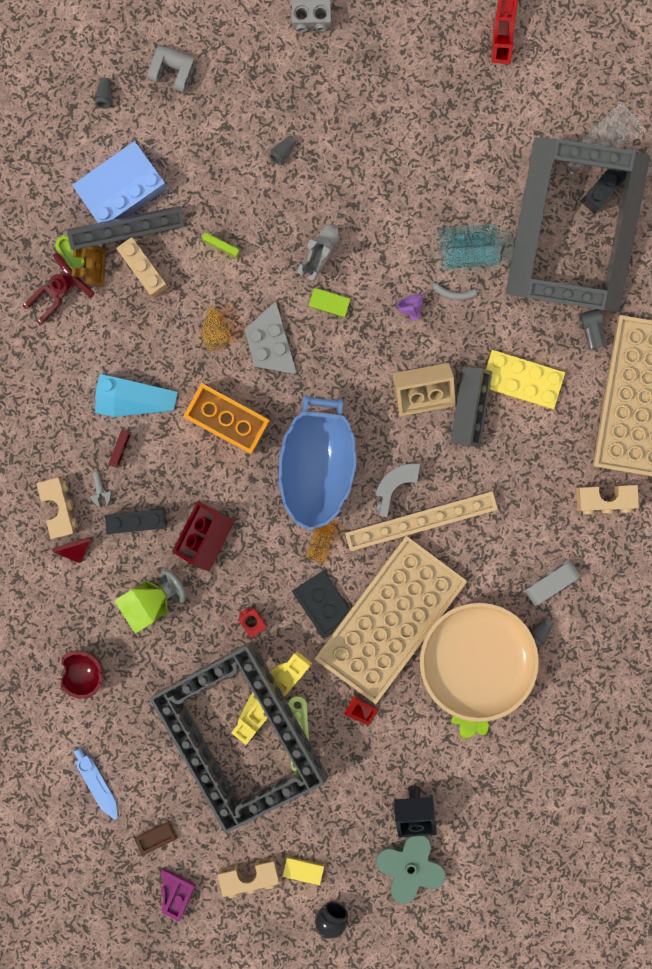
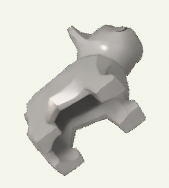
(319, 251)

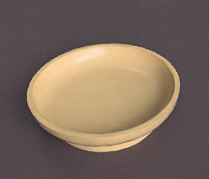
(479, 662)

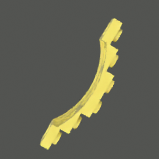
(286, 677)

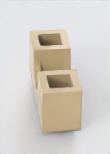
(142, 267)
(56, 491)
(624, 498)
(233, 882)

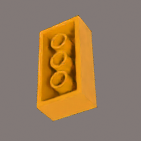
(226, 418)

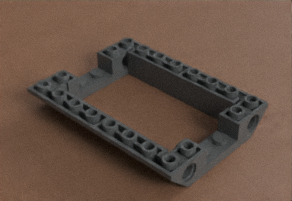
(531, 214)

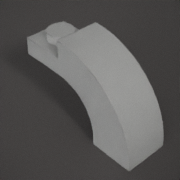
(390, 481)

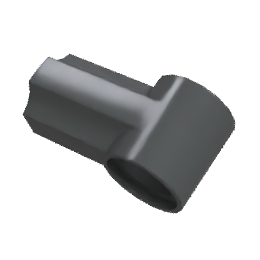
(592, 325)

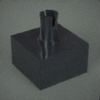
(415, 815)

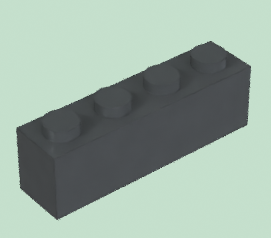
(471, 406)

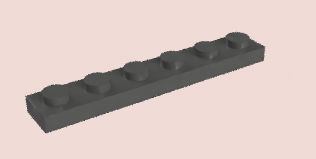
(125, 228)

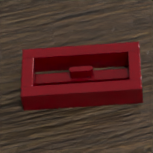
(119, 448)

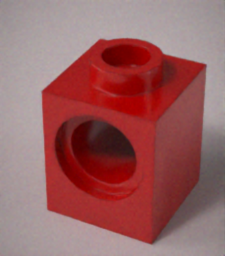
(252, 630)

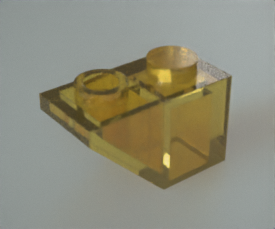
(213, 331)

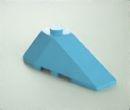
(124, 397)

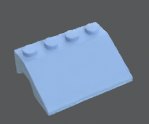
(120, 185)

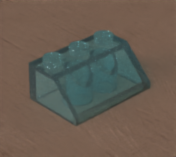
(469, 246)

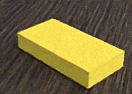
(303, 870)

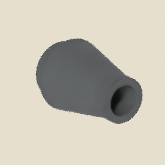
(103, 94)
(282, 150)
(541, 632)

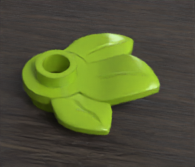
(469, 728)

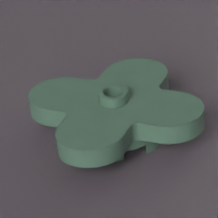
(406, 882)

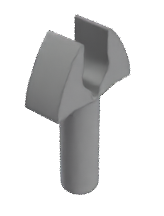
(100, 490)

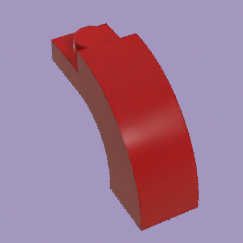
(503, 31)

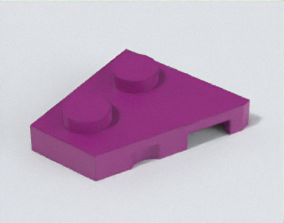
(175, 894)

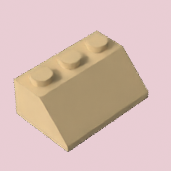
(424, 389)

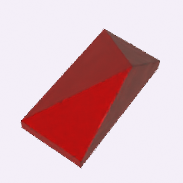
(360, 710)

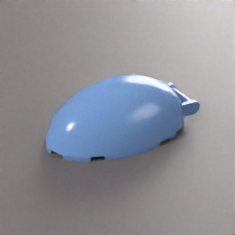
(316, 464)

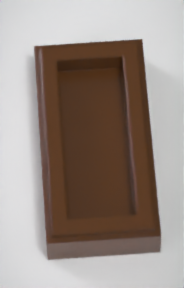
(155, 838)

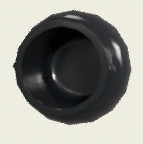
(331, 920)

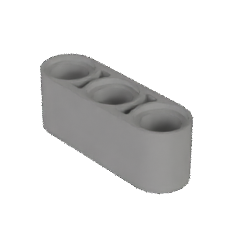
(552, 583)

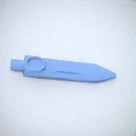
(96, 783)

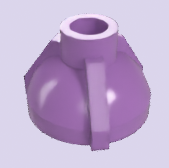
(411, 306)

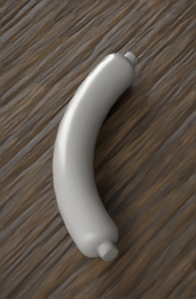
(454, 295)

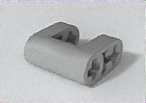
(168, 57)

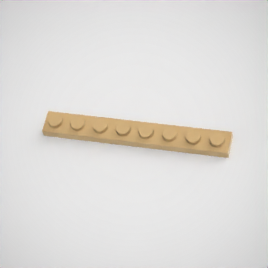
(421, 521)

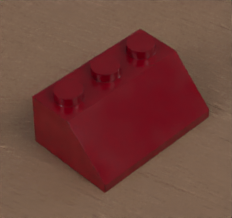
(203, 536)

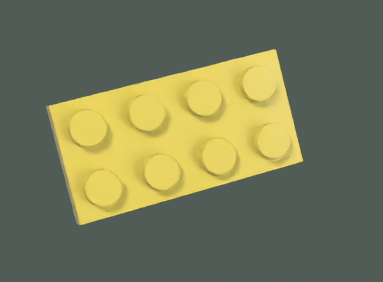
(524, 379)

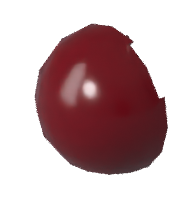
(82, 674)

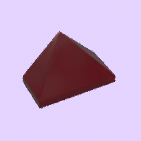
(74, 551)

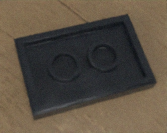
(321, 603)

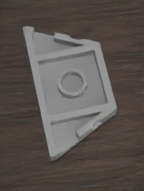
(269, 342)

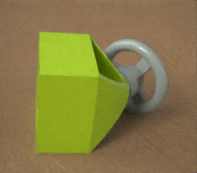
(149, 602)

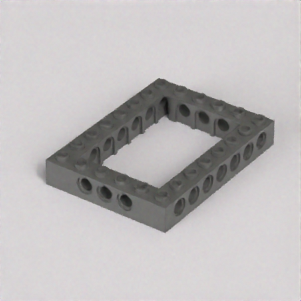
(226, 807)

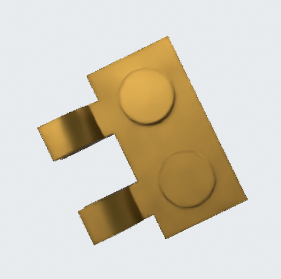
(95, 265)

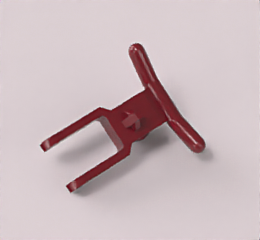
(59, 286)

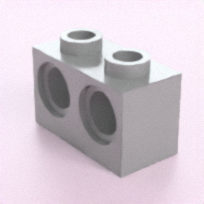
(311, 9)

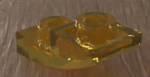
(320, 543)

